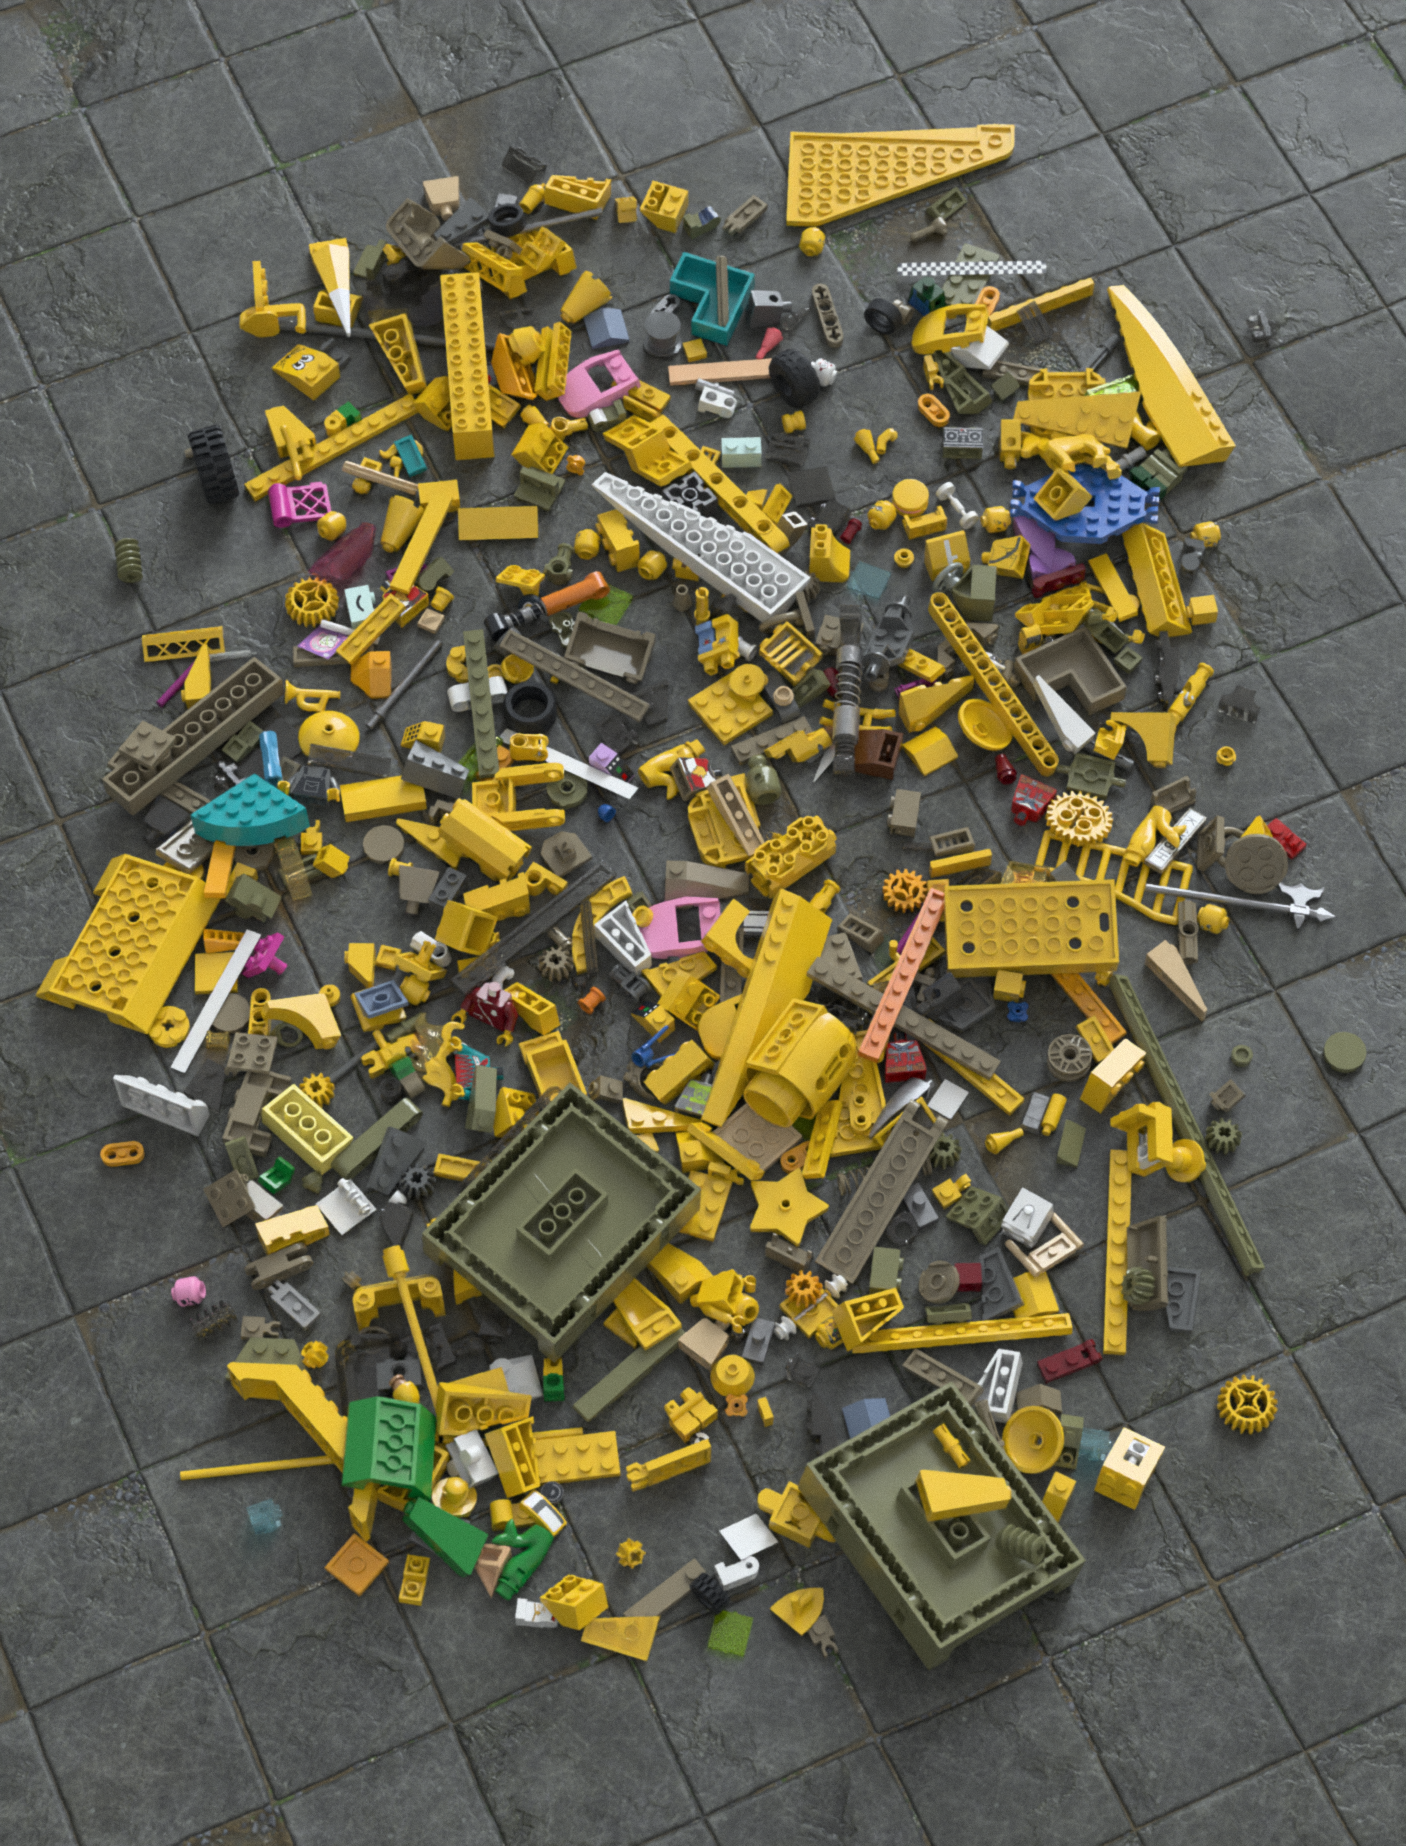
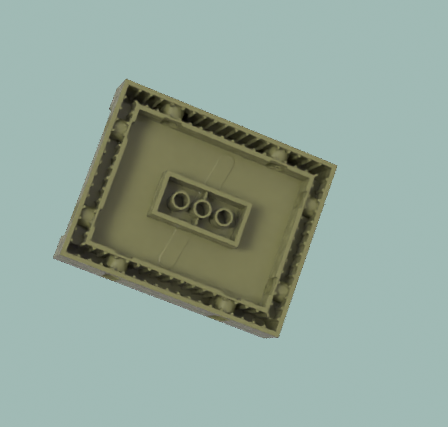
(563, 1220)
(941, 1575)

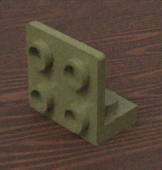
(980, 1213)

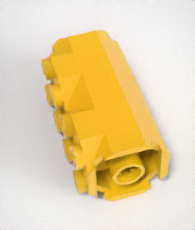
(484, 840)
(790, 857)

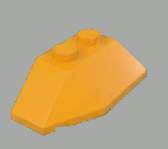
(511, 374)

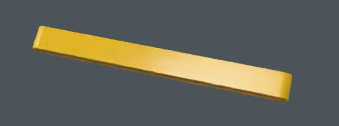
(993, 693)

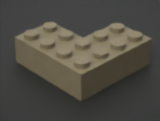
(1073, 662)

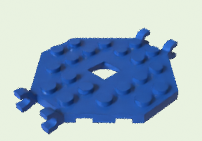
(1115, 509)

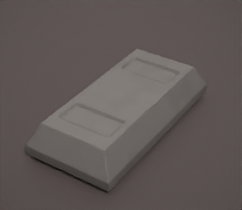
(1034, 1113)

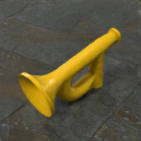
(300, 694)

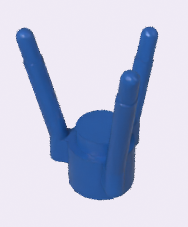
(644, 1054)

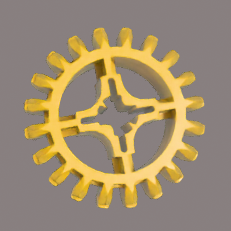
(310, 594)
(1237, 1390)

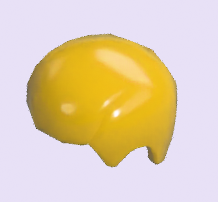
(516, 670)

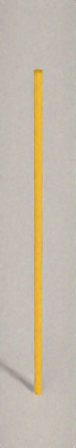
(323, 1460)

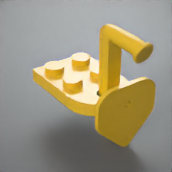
(263, 318)

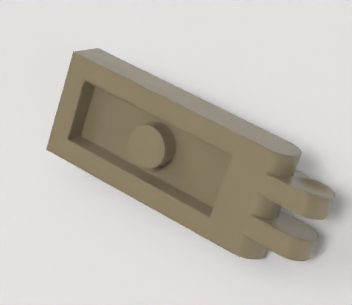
(744, 215)

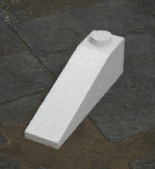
(1068, 725)

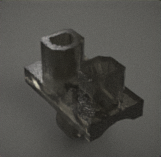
(1266, 328)
(226, 777)

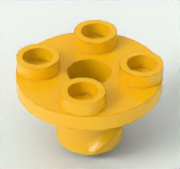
(1187, 1161)
(454, 1496)

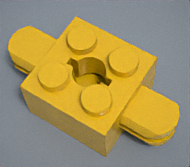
(793, 1515)

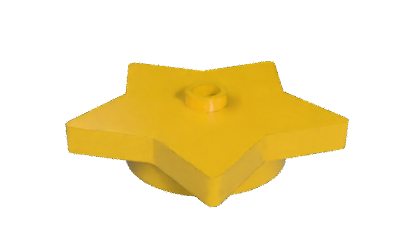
(788, 1220)

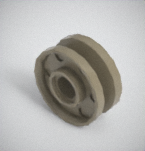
(1071, 1046)

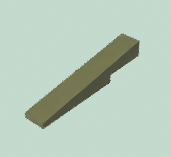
(625, 1376)

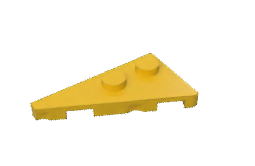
(429, 838)
(650, 1119)

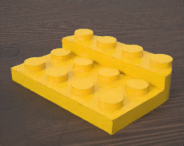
(712, 834)

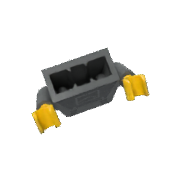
(312, 786)

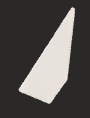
(827, 758)

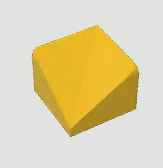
(758, 497)

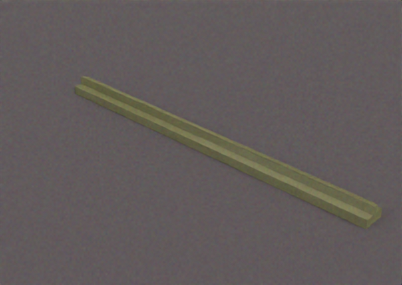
(1185, 1123)

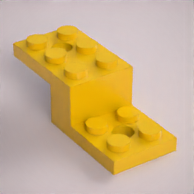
(647, 450)

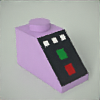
(610, 763)

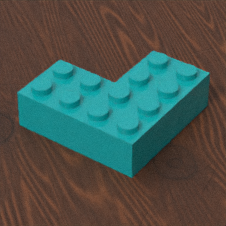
(696, 281)

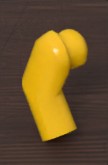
(888, 434)

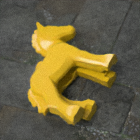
(1070, 451)

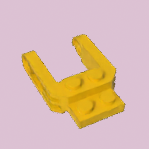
(498, 796)

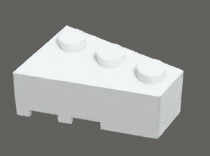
(623, 939)
(1001, 1383)

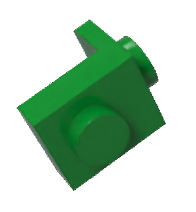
(277, 1176)

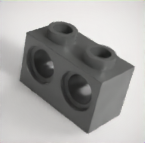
(450, 888)

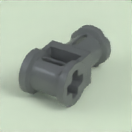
(630, 984)

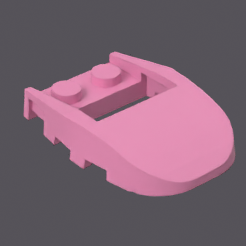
(583, 395)
(662, 933)

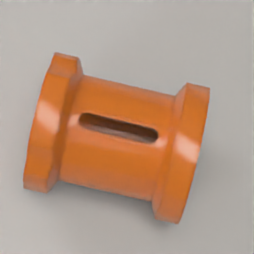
(591, 1000)

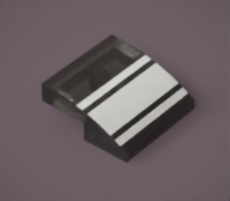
(757, 916)

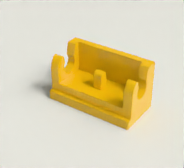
(925, 524)
(1109, 742)

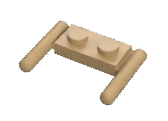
(1049, 1253)

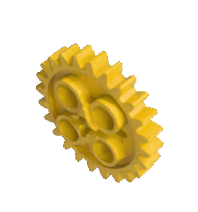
(1090, 827)

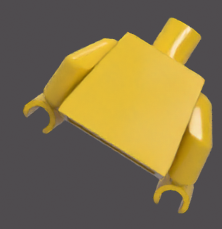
(719, 1296)

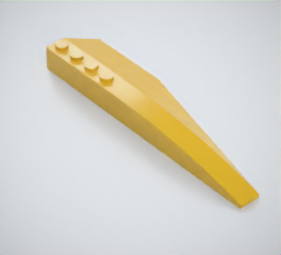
(1169, 388)
(786, 951)

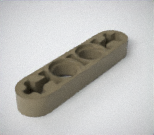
(829, 315)

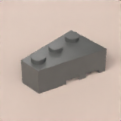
(434, 771)

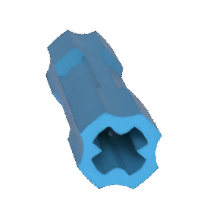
(269, 751)

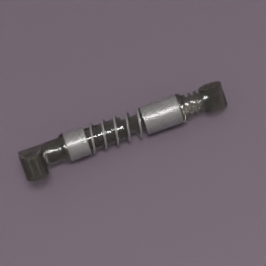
(847, 716)

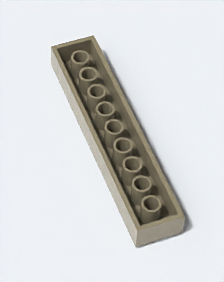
(197, 734)

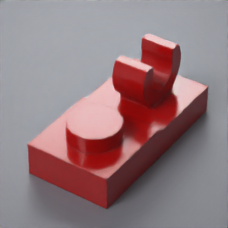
(1291, 843)

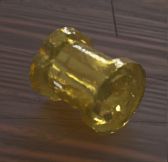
(219, 1040)

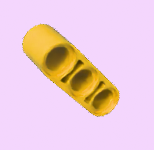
(263, 1027)

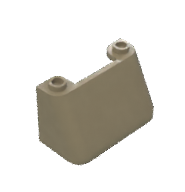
(414, 232)
(610, 648)

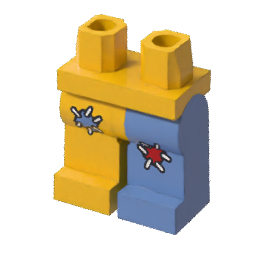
(718, 643)

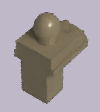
(923, 982)

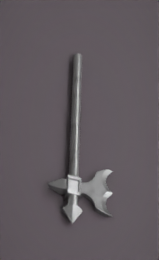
(536, 226)
(1298, 911)

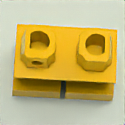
(692, 1415)

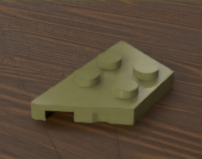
(270, 1352)

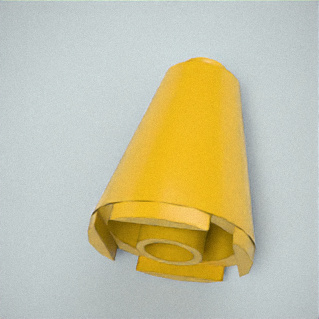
(584, 298)
(400, 523)

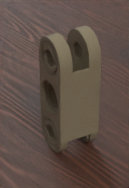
(279, 1265)

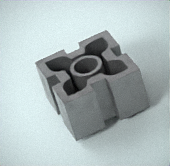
(692, 495)

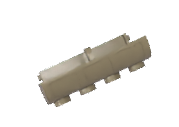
(1149, 1250)

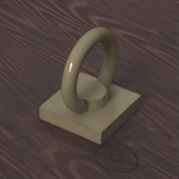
(798, 617)
(1212, 843)

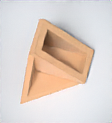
(491, 1563)

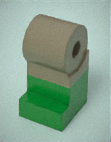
(407, 1076)

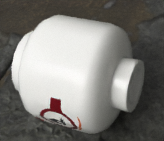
(825, 371)

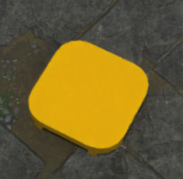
(1060, 385)

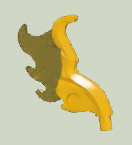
(433, 1053)

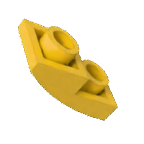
(414, 1580)

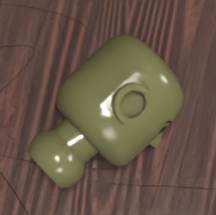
(762, 781)

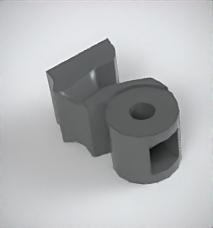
(1194, 553)

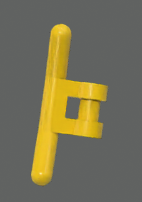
(292, 450)

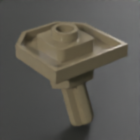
(564, 853)

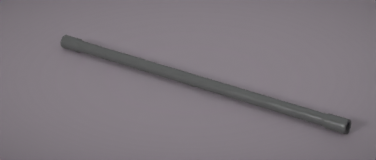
(288, 325)

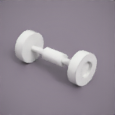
(946, 491)

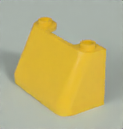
(370, 1297)

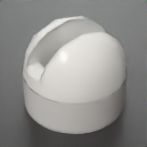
(398, 1198)

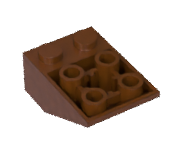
(878, 752)

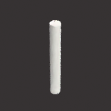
(340, 629)

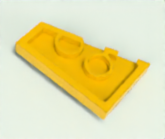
(623, 1634)

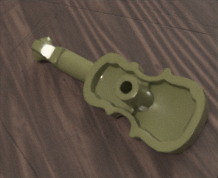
(563, 624)

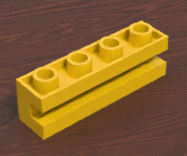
(553, 362)

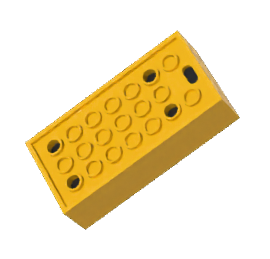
(1031, 928)

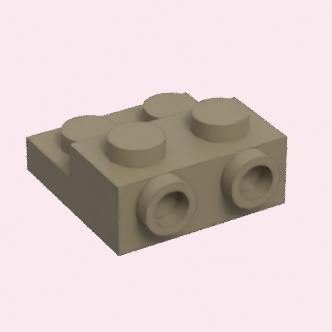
(830, 635)

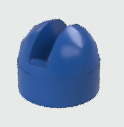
(606, 812)

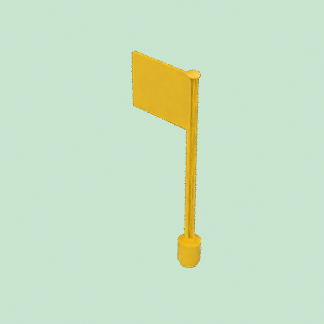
(397, 1267)

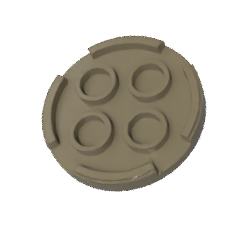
(1256, 863)

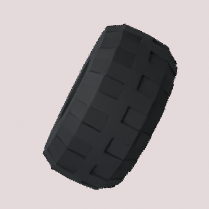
(794, 378)

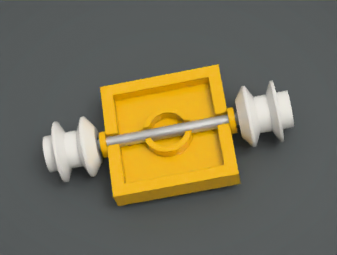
(810, 1318)

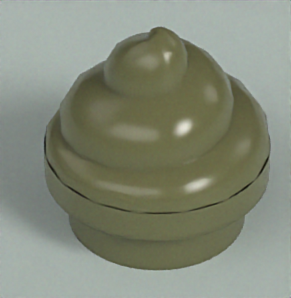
(313, 1182)

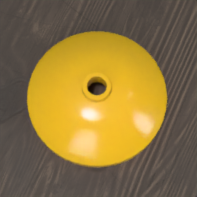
(983, 725)
(343, 732)
(1022, 1438)

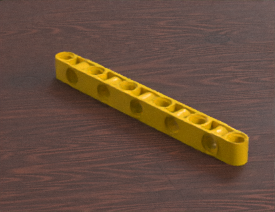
(728, 495)

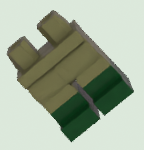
(1158, 472)

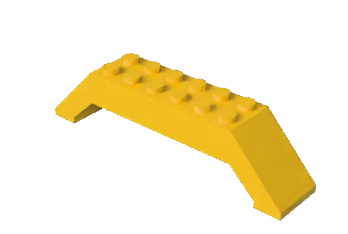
(314, 1415)

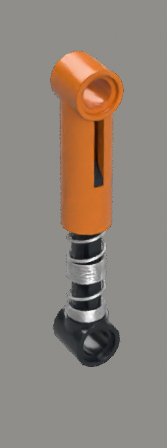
(591, 587)

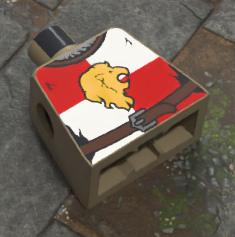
(693, 776)

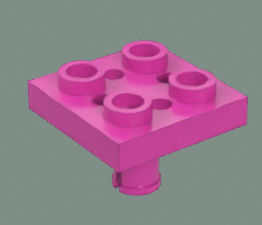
(264, 957)

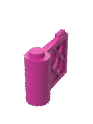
(283, 503)

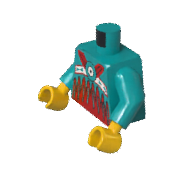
(465, 1062)

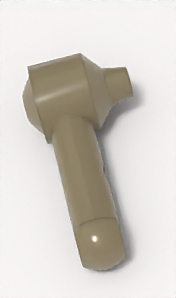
(938, 226)

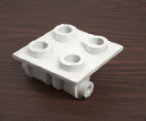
(345, 1206)

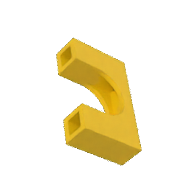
(722, 939)

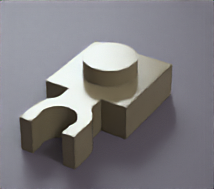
(258, 1328)
(821, 1633)

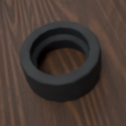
(503, 212)
(886, 309)

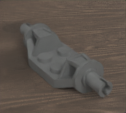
(890, 639)

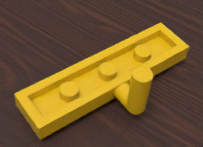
(933, 953)

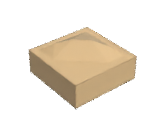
(431, 621)

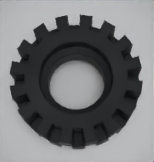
(710, 1593)

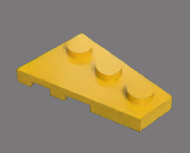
(697, 965)

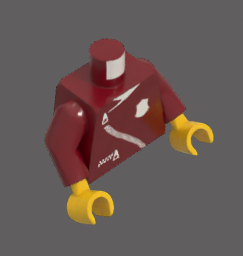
(492, 1007)

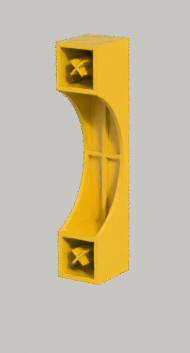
(467, 366)

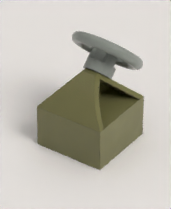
(972, 592)

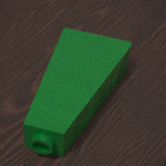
(445, 1534)

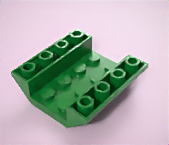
(389, 1445)

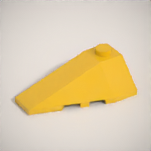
(923, 705)
(469, 1408)

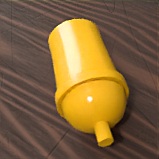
(532, 198)

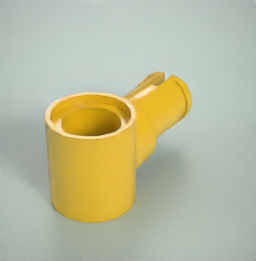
(564, 427)

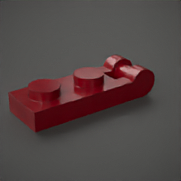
(1058, 580)
(1069, 1361)

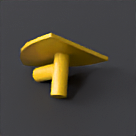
(800, 1608)

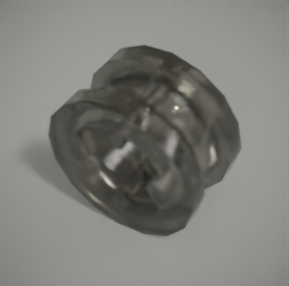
(739, 1337)

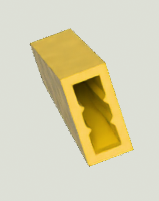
(958, 1494)

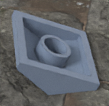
(606, 328)
(380, 999)
(864, 1415)

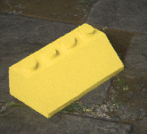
(306, 1128)

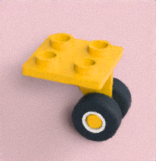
(526, 580)

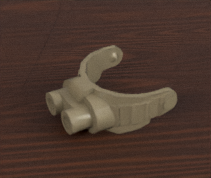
(633, 1078)

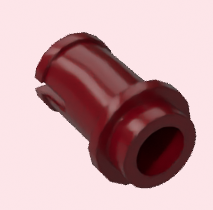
(849, 533)

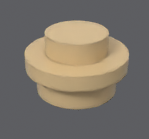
(783, 696)

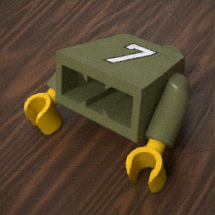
(1104, 629)

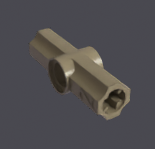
(1187, 922)

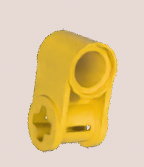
(527, 747)

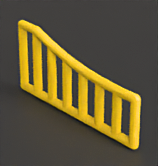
(1107, 851)

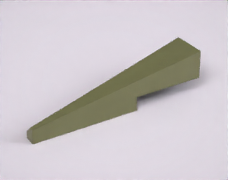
(964, 390)

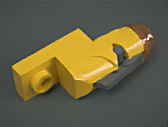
(803, 747)

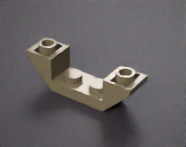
(983, 632)

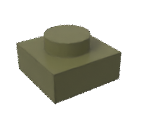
(1128, 660)

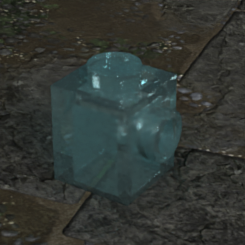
(1095, 1444)
(265, 1516)

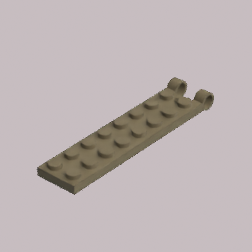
(879, 1195)

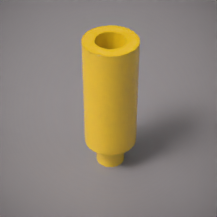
(1053, 1113)

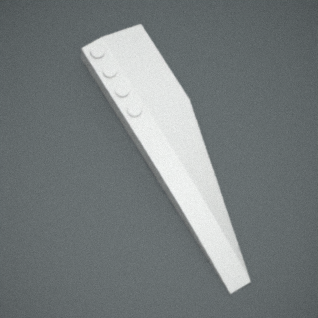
(728, 559)

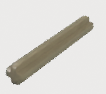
(722, 291)

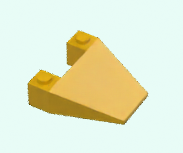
(562, 264)

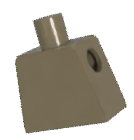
(416, 886)

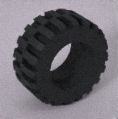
(213, 464)

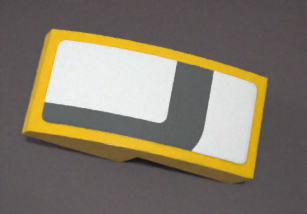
(543, 1511)

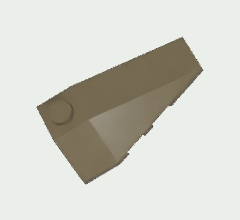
(704, 881)

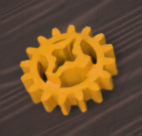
(904, 897)

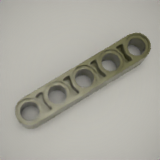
(366, 1147)

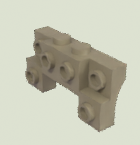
(247, 1111)

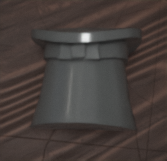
(662, 334)

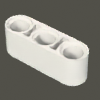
(460, 694)

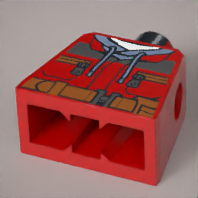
(1031, 800)
(903, 1060)

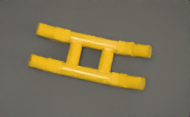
(867, 713)

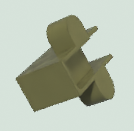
(252, 899)

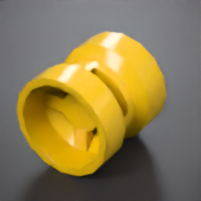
(793, 422)

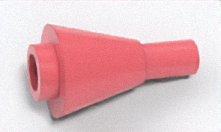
(771, 339)

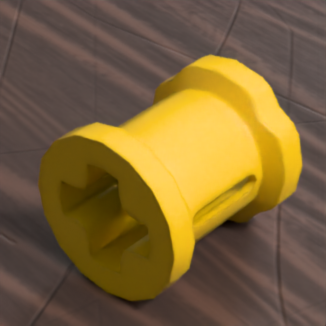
(394, 867)

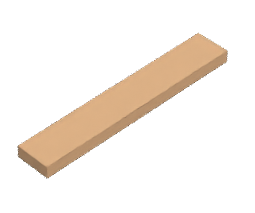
(719, 371)

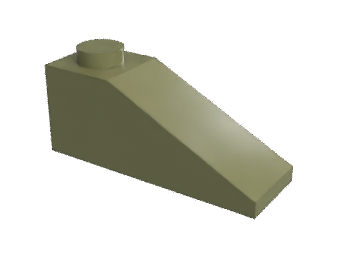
(482, 1100)

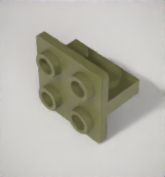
(538, 487)

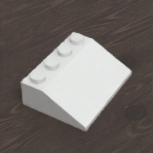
(161, 1104)

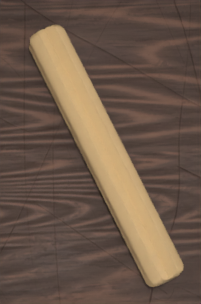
(380, 477)

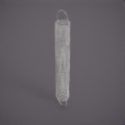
(235, 654)

